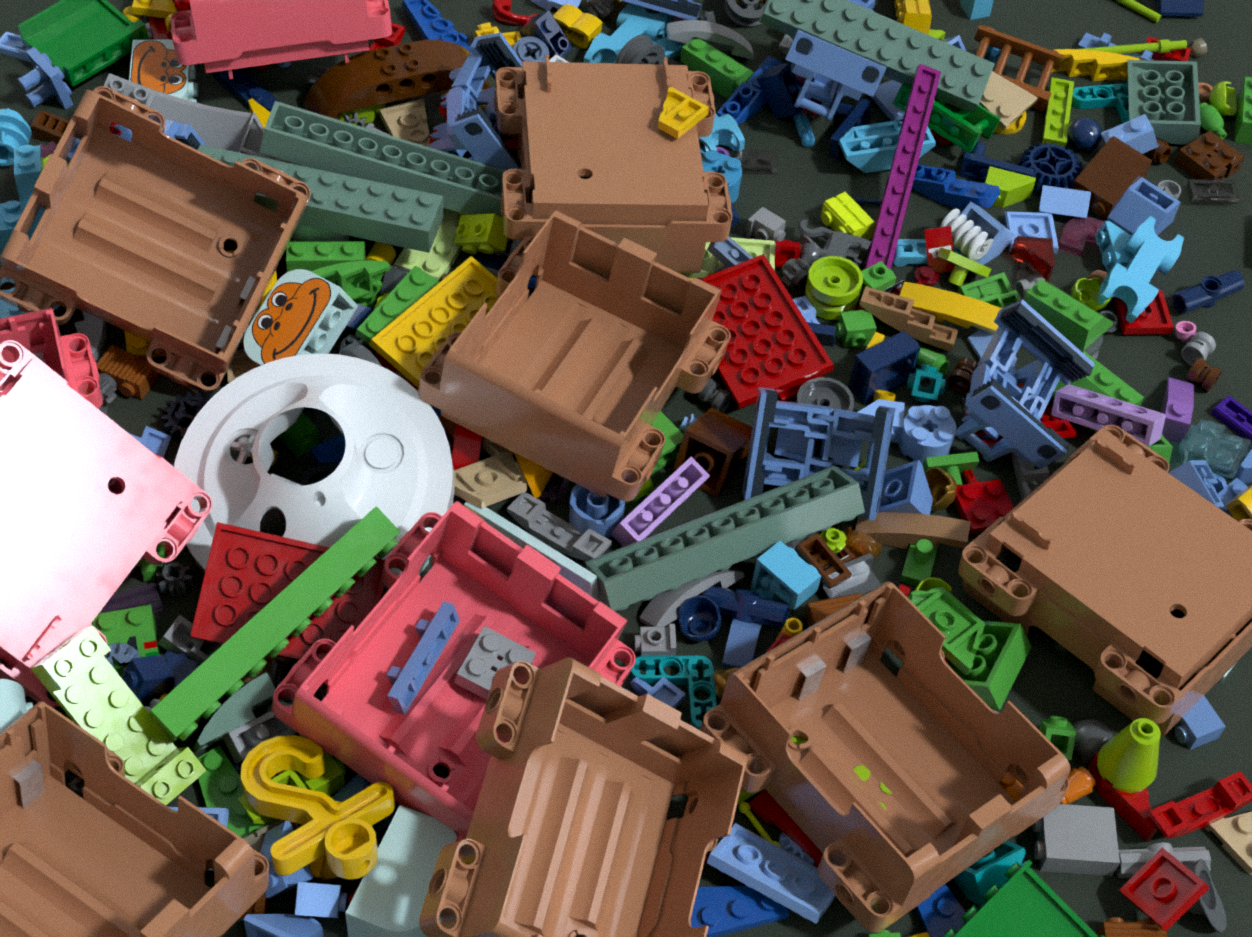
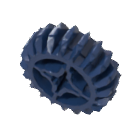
(1051, 165)

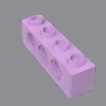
(1101, 410)
(660, 503)

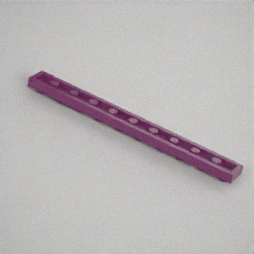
(903, 167)

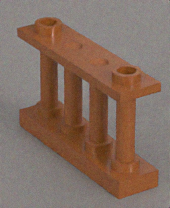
(1029, 52)

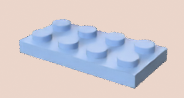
(772, 872)

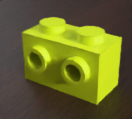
(481, 233)

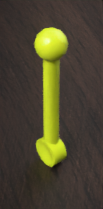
(744, 808)

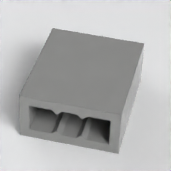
(1077, 840)

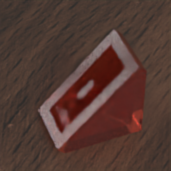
(1037, 252)

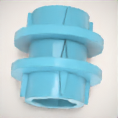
(13, 134)

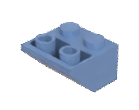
(1139, 203)

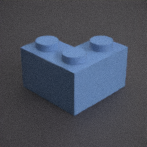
(1200, 478)

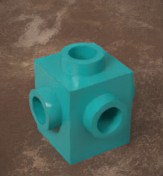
(936, 385)

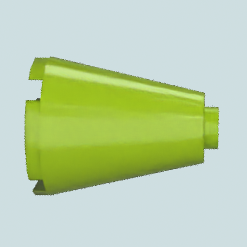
(1131, 756)

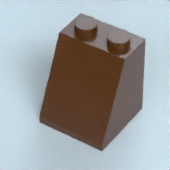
(1110, 175)
(717, 446)

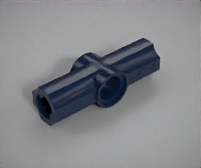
(1208, 291)
(749, 606)

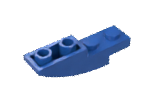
(748, 96)
(944, 188)

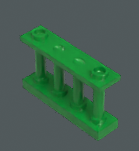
(954, 123)

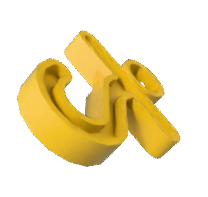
(329, 826)

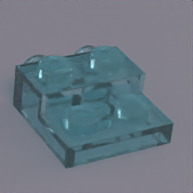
(1220, 450)

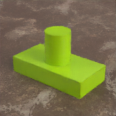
(962, 266)

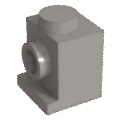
(766, 226)
(656, 641)

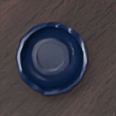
(1085, 133)
(699, 618)

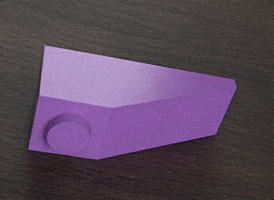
(1178, 407)

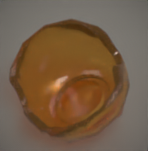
(861, 544)

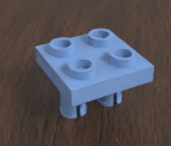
(49, 77)

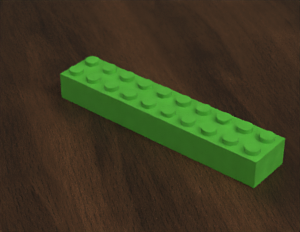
(269, 629)

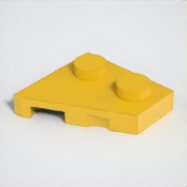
(153, 8)

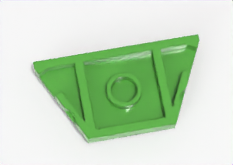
(954, 621)

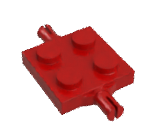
(981, 502)

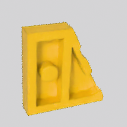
(680, 113)

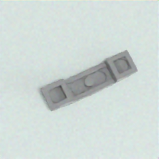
(684, 31)
(556, 532)
(664, 606)

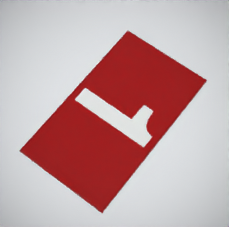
(936, 239)

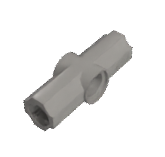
(1134, 859)

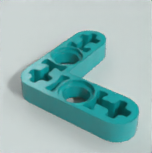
(1116, 95)
(687, 676)

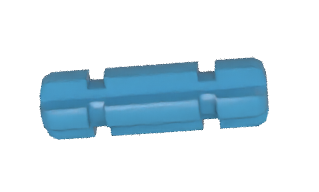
(804, 129)

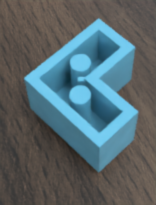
(784, 576)

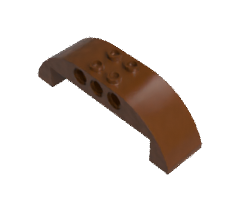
(386, 76)

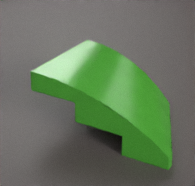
(357, 278)
(992, 290)

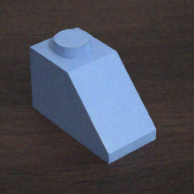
(320, 900)

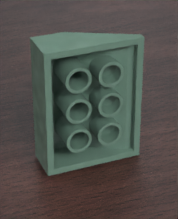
(1167, 96)

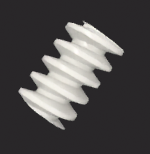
(966, 237)

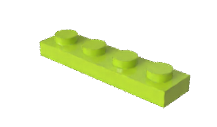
(1058, 112)

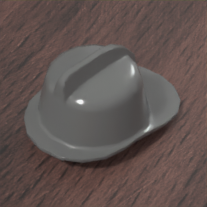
(1210, 902)

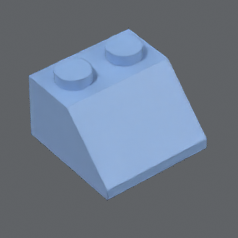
(996, 231)

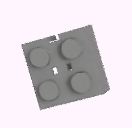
(482, 662)

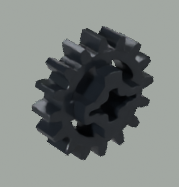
(181, 413)

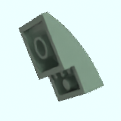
(236, 711)

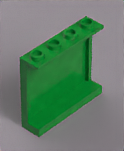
(81, 36)
(1021, 909)

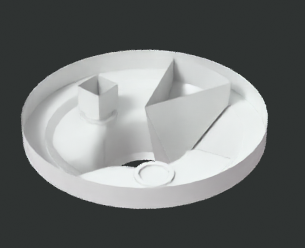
(390, 461)

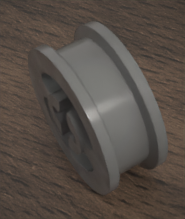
(745, 14)
(641, 51)

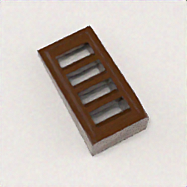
(45, 123)
(823, 551)

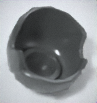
(1090, 738)

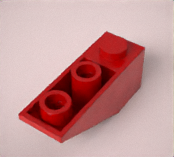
(1130, 806)

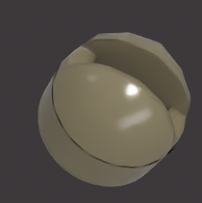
(1198, 47)

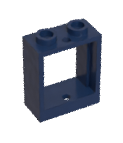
(883, 366)

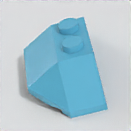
(874, 145)

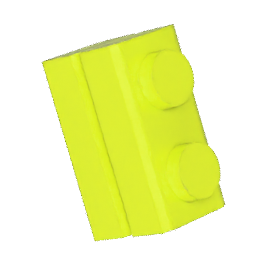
(847, 216)

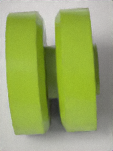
(833, 286)

